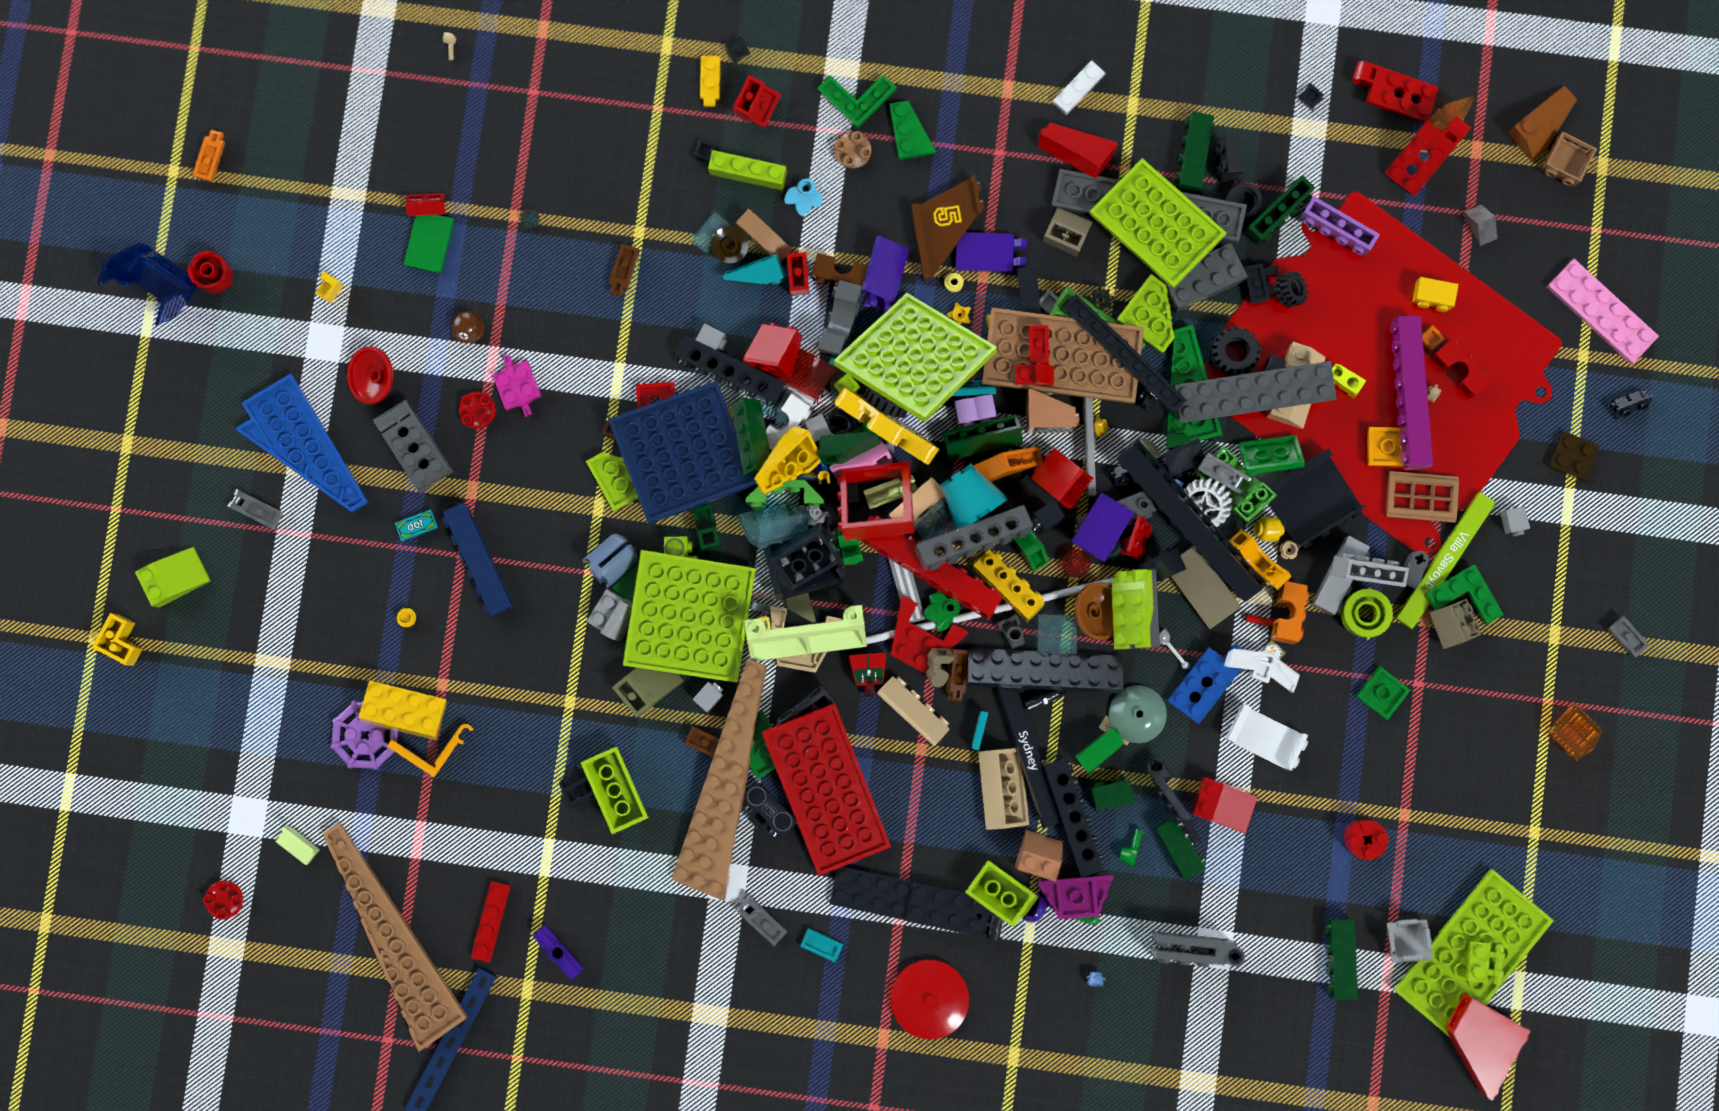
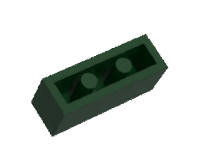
(1180, 850)

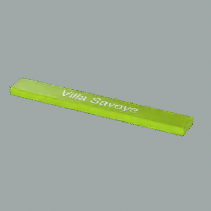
(1446, 559)

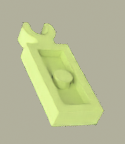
(886, 492)

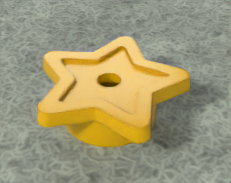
(963, 311)

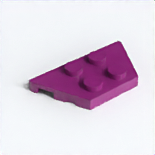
(1076, 896)

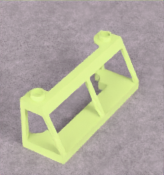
(806, 639)

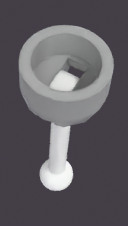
(1164, 638)

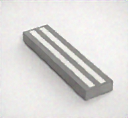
(906, 586)

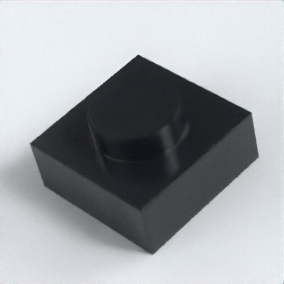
(737, 49)

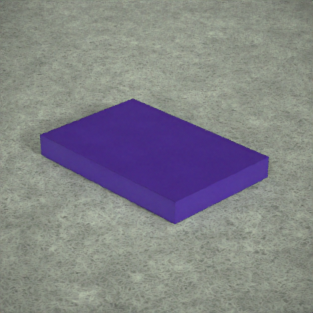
(1102, 527)

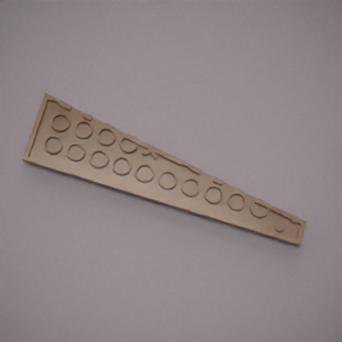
(712, 831)
(416, 982)

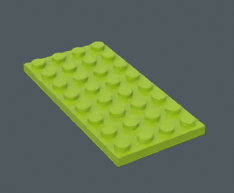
(1490, 915)

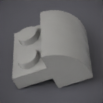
(612, 615)

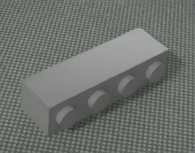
(1334, 588)

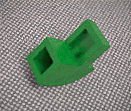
(849, 549)

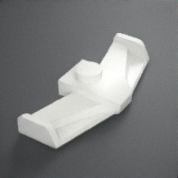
(1263, 666)

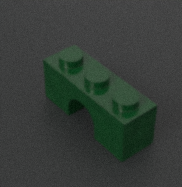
(707, 527)

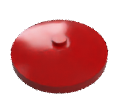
(929, 999)

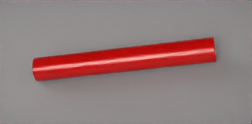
(1261, 620)

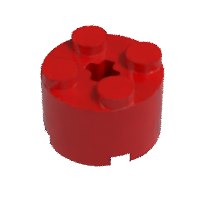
(201, 275)
(1375, 835)

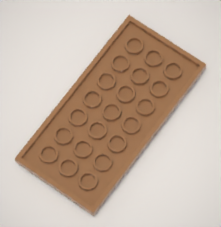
(1079, 362)

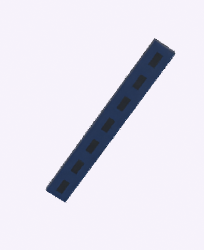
(451, 1043)

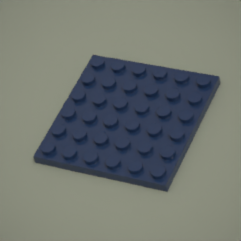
(681, 452)

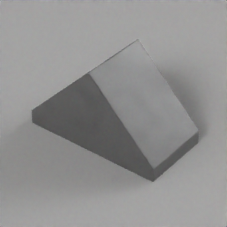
(1482, 224)

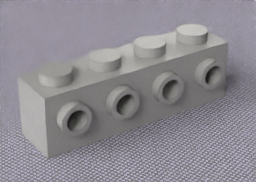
(1370, 571)

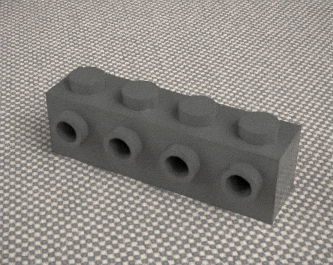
(1138, 503)

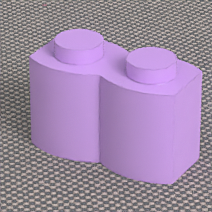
(975, 410)

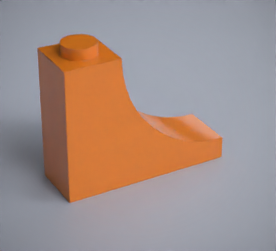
(1010, 463)

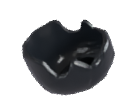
(841, 422)

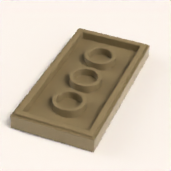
(1205, 589)

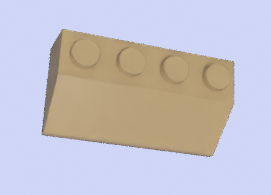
(1296, 415)
(913, 711)
(1003, 789)

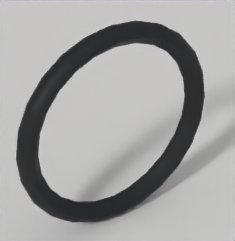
(1016, 481)

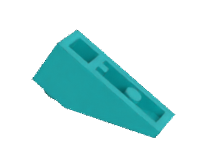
(761, 271)

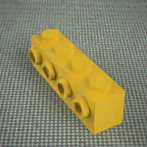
(1012, 589)

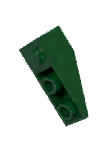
(843, 447)

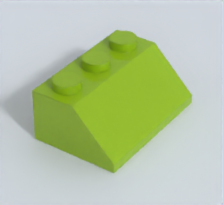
(1001, 894)

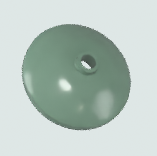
(1123, 714)

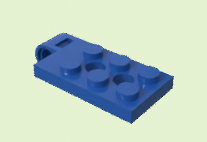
(1210, 665)

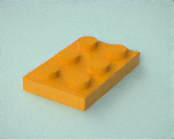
(1383, 447)

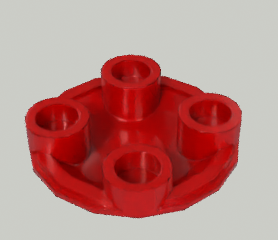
(477, 410)
(223, 899)

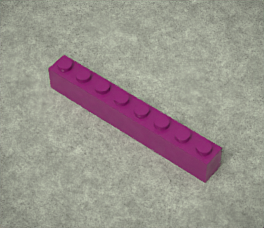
(1411, 393)

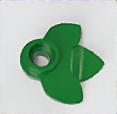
(938, 611)

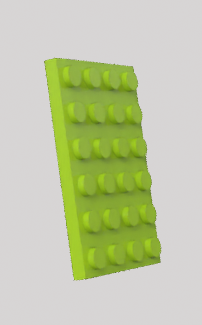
(1157, 223)

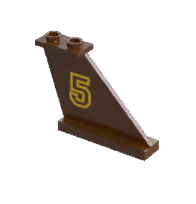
(943, 222)

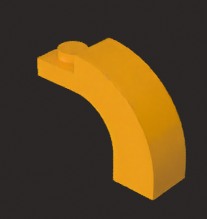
(1255, 556)

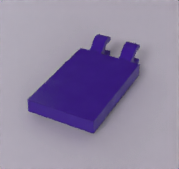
(989, 252)
(884, 273)

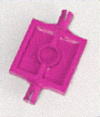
(517, 385)

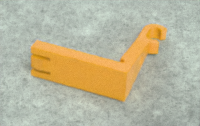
(432, 770)

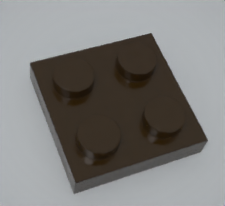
(1573, 456)

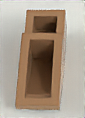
(763, 235)

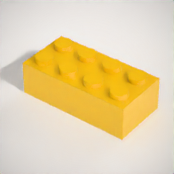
(402, 710)

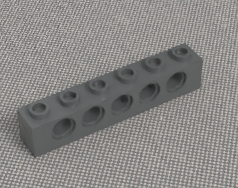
(1017, 517)

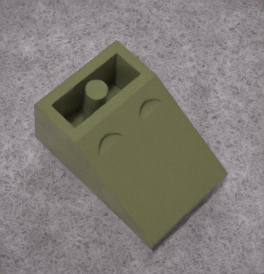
(645, 688)

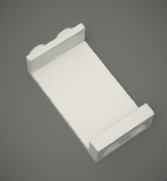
(1266, 738)

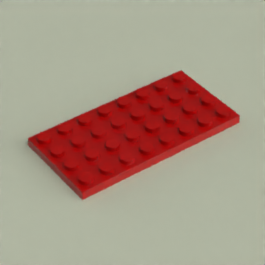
(826, 789)

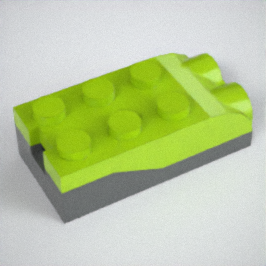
(1135, 610)

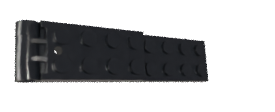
(914, 902)

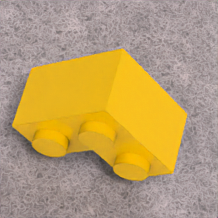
(113, 640)

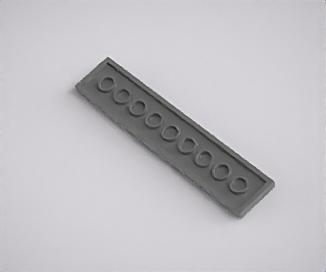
(1082, 192)

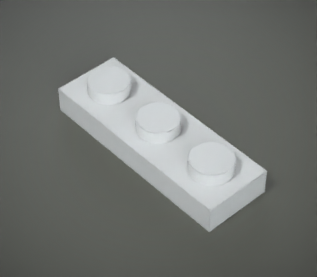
(1078, 87)

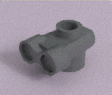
(1011, 627)

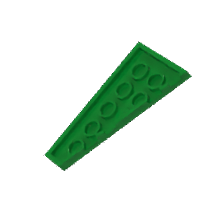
(1186, 368)

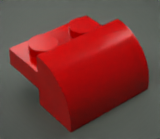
(755, 102)

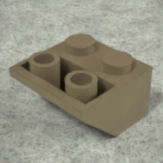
(1067, 231)
(1455, 623)

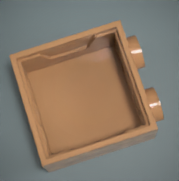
(1568, 160)

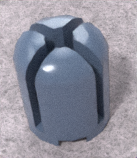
(611, 559)

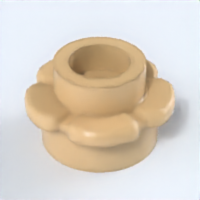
(1433, 393)
(1293, 550)

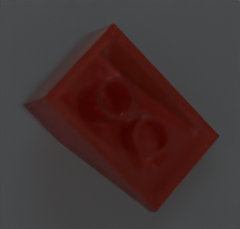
(810, 376)

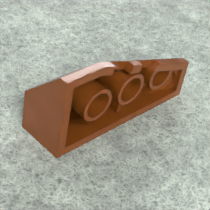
(1541, 125)

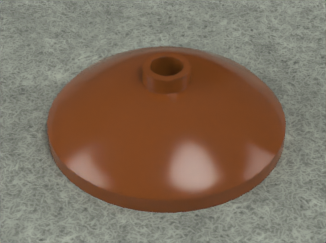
(1098, 600)

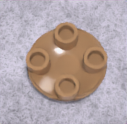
(852, 150)

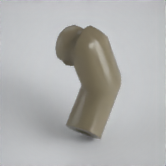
(1151, 447)

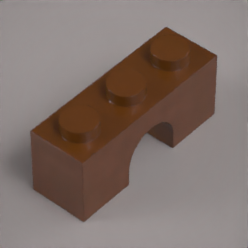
(825, 272)

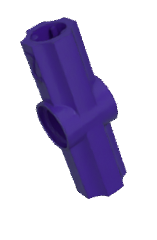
(549, 942)

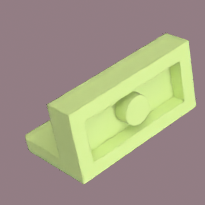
(297, 845)

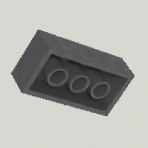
(1212, 275)

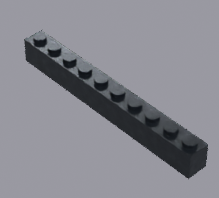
(1191, 521)

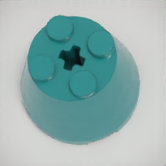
(970, 496)

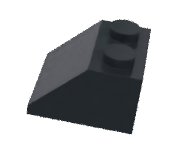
(1183, 459)

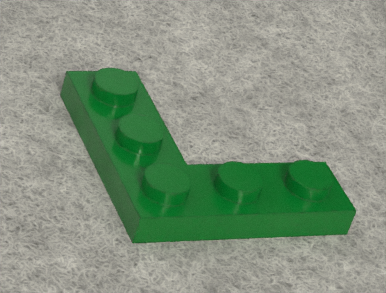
(857, 110)
(1473, 584)

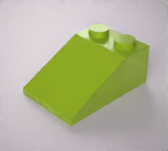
(172, 577)

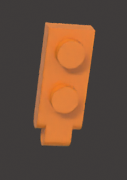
(209, 156)

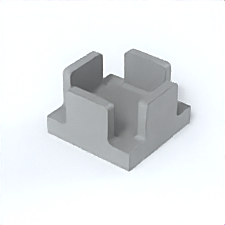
(1409, 941)

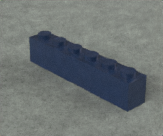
(478, 559)

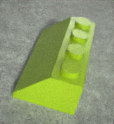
(614, 790)

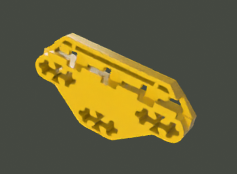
(886, 426)

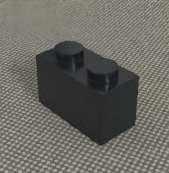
(1166, 564)

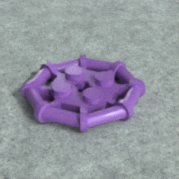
(356, 743)

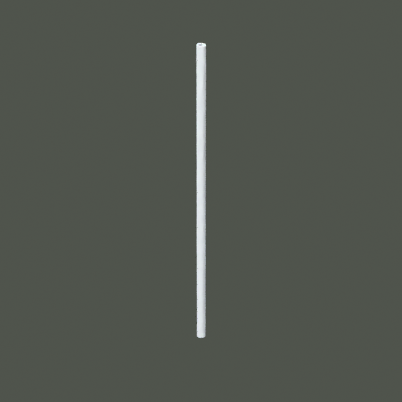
(1001, 608)

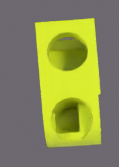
(1347, 380)

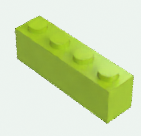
(747, 170)

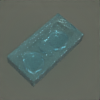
(704, 236)

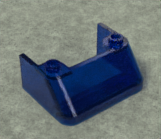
(154, 274)

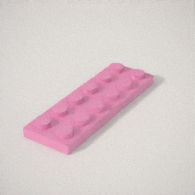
(1602, 311)

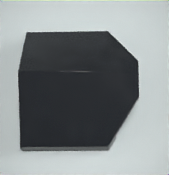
(576, 785)

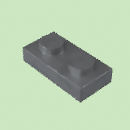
(1628, 637)

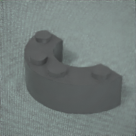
(841, 319)

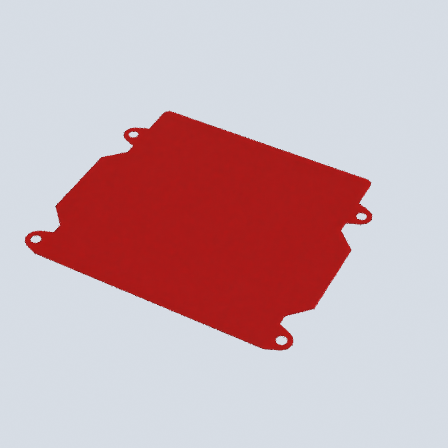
(1349, 324)

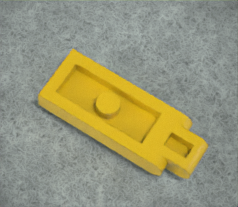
(710, 80)

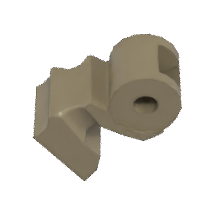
(936, 672)

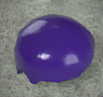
(1037, 910)

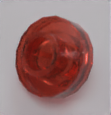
(1076, 563)

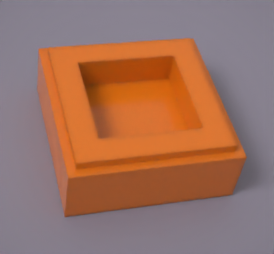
(1432, 338)

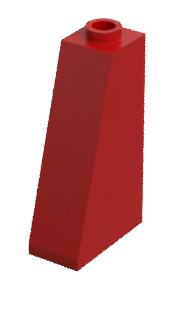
(1077, 148)

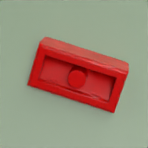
(425, 204)

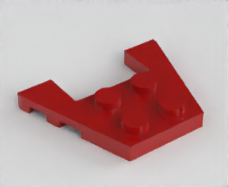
(913, 643)

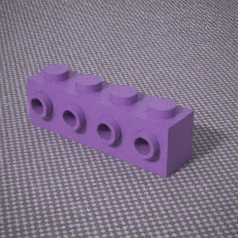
(1339, 226)

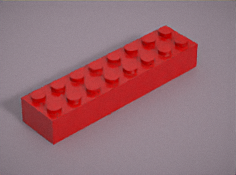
(946, 579)

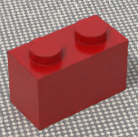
(798, 274)

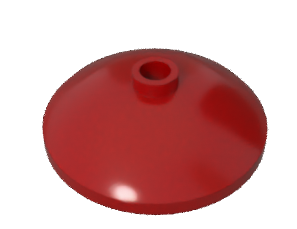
(370, 375)

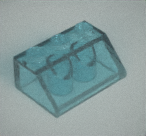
(773, 524)

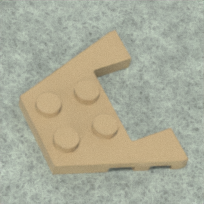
(803, 662)

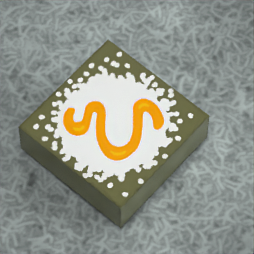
(1273, 648)

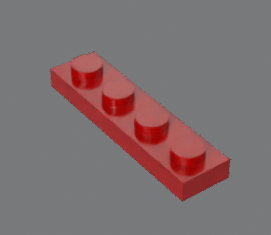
(490, 921)

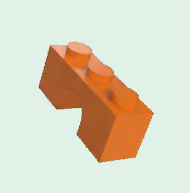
(1294, 597)

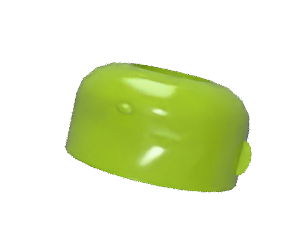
(1381, 608)

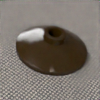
(726, 236)

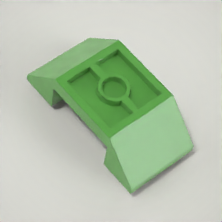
(1255, 494)
(757, 500)

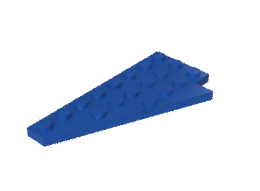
(293, 434)

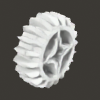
(1211, 489)

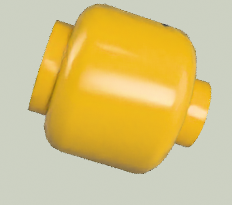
(1268, 529)

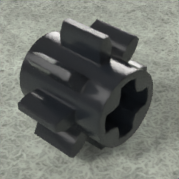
(1101, 293)

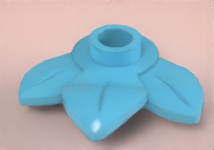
(804, 199)

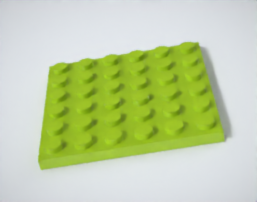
(915, 356)
(689, 616)

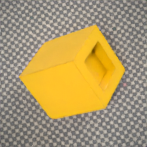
(329, 288)

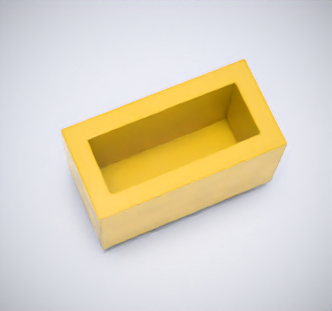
(1435, 294)

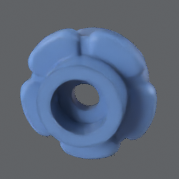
(1095, 979)

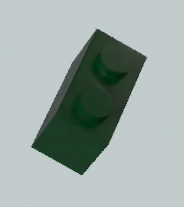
(1112, 794)

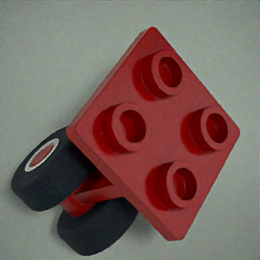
(1134, 544)

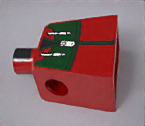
(868, 671)

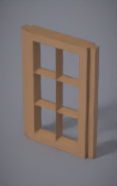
(1423, 479)

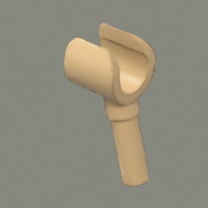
(449, 39)

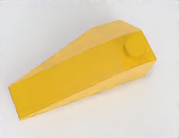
(791, 457)

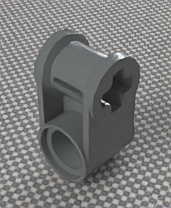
(1416, 570)

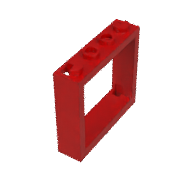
(876, 528)

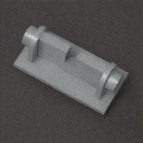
(815, 515)

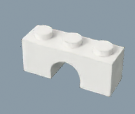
(796, 410)

